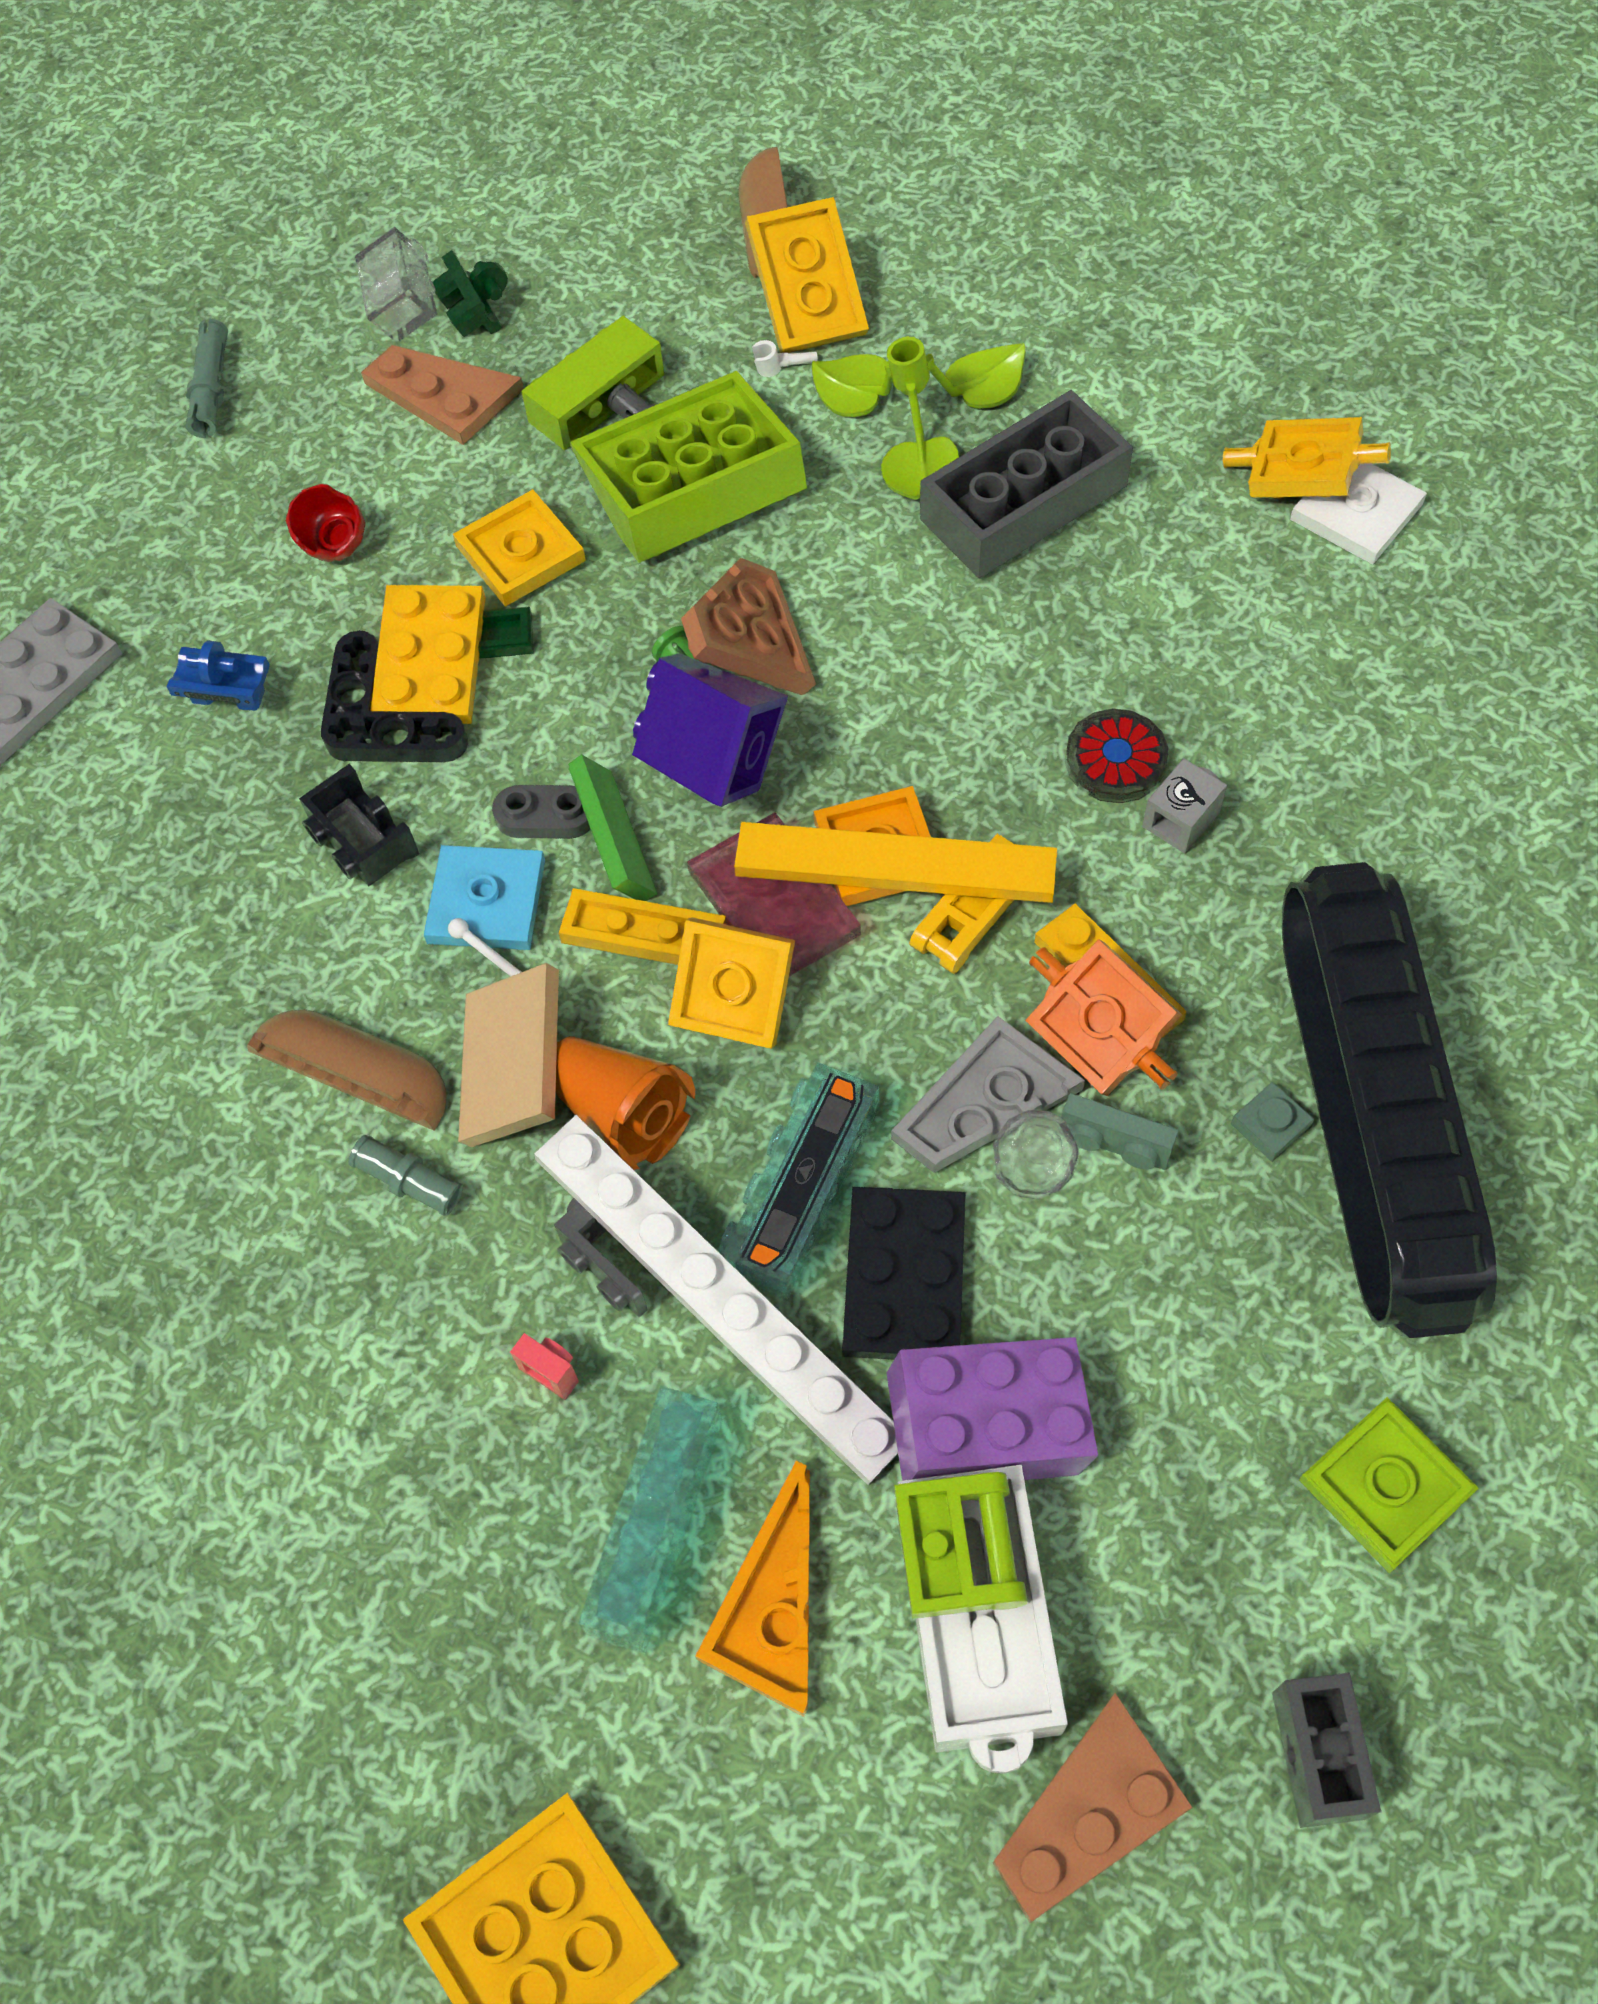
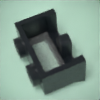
(356, 827)

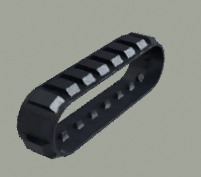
(1387, 1103)

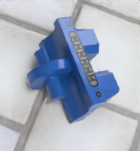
(219, 675)

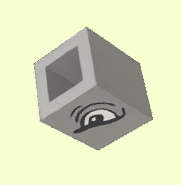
(1184, 805)

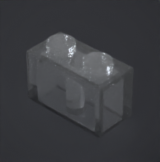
(396, 284)

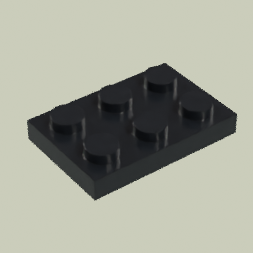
(903, 1271)

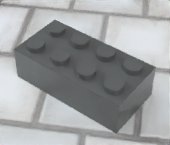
(1025, 483)

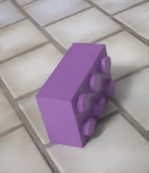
(992, 1409)

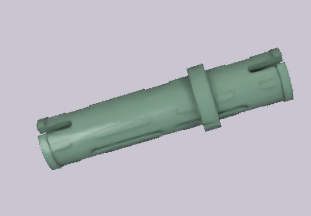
(205, 385)

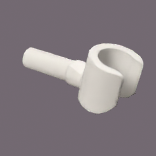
(769, 361)

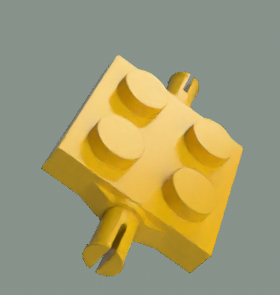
(1306, 457)

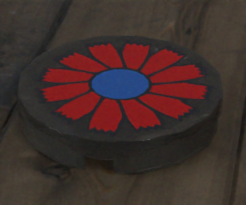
(1116, 755)

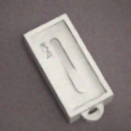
(994, 1670)

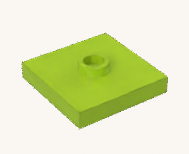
(1388, 1484)

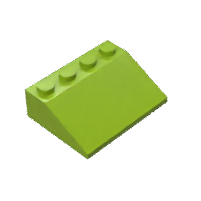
(691, 465)

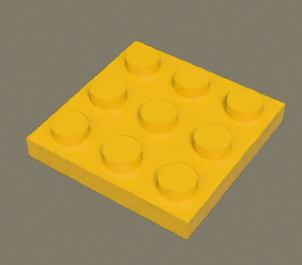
(542, 1922)

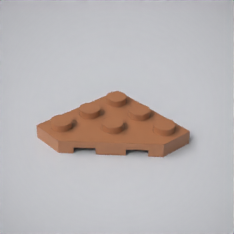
(749, 629)

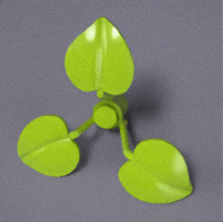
(855, 382)

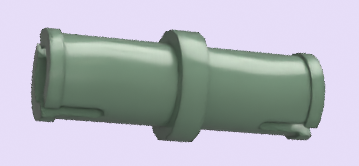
(405, 1174)

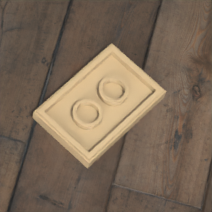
(509, 1056)

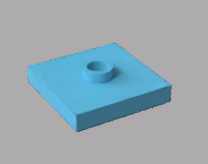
(489, 890)

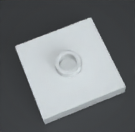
(1366, 518)

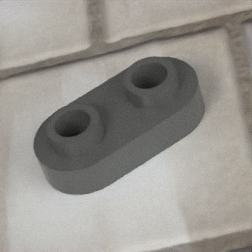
(541, 813)

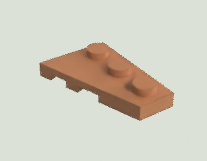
(442, 391)
(1091, 1813)

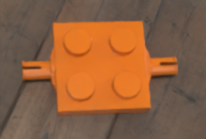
(1103, 1017)

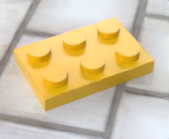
(807, 275)
(429, 649)

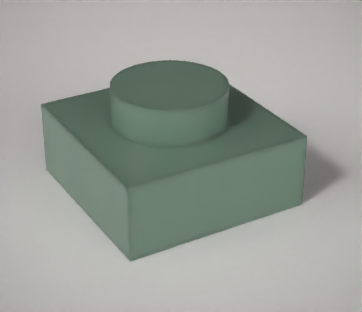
(1272, 1121)

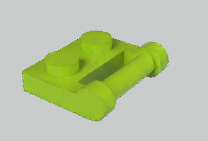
(938, 1549)

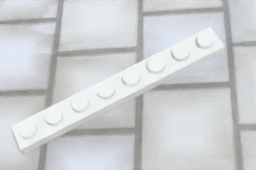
(721, 1298)

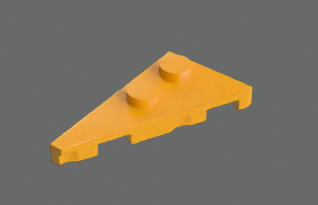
(764, 1619)

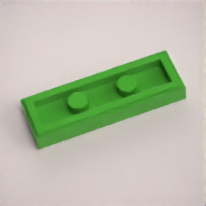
(612, 829)

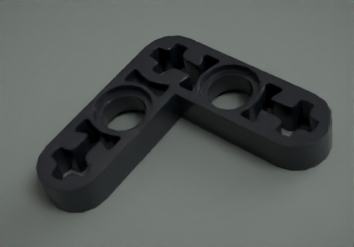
(358, 718)

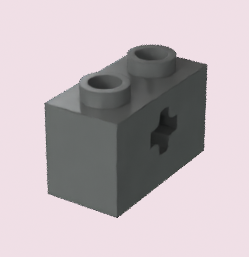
(1325, 1750)

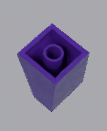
(707, 728)

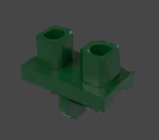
(483, 283)

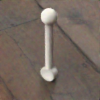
(459, 929)

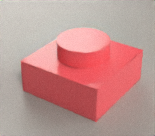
(546, 1364)

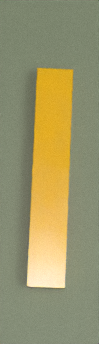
(896, 862)

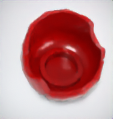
(325, 523)

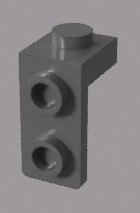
(577, 1234)

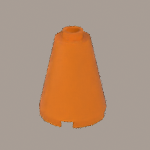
(624, 1097)

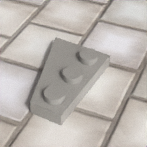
(978, 1094)

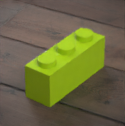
(575, 392)

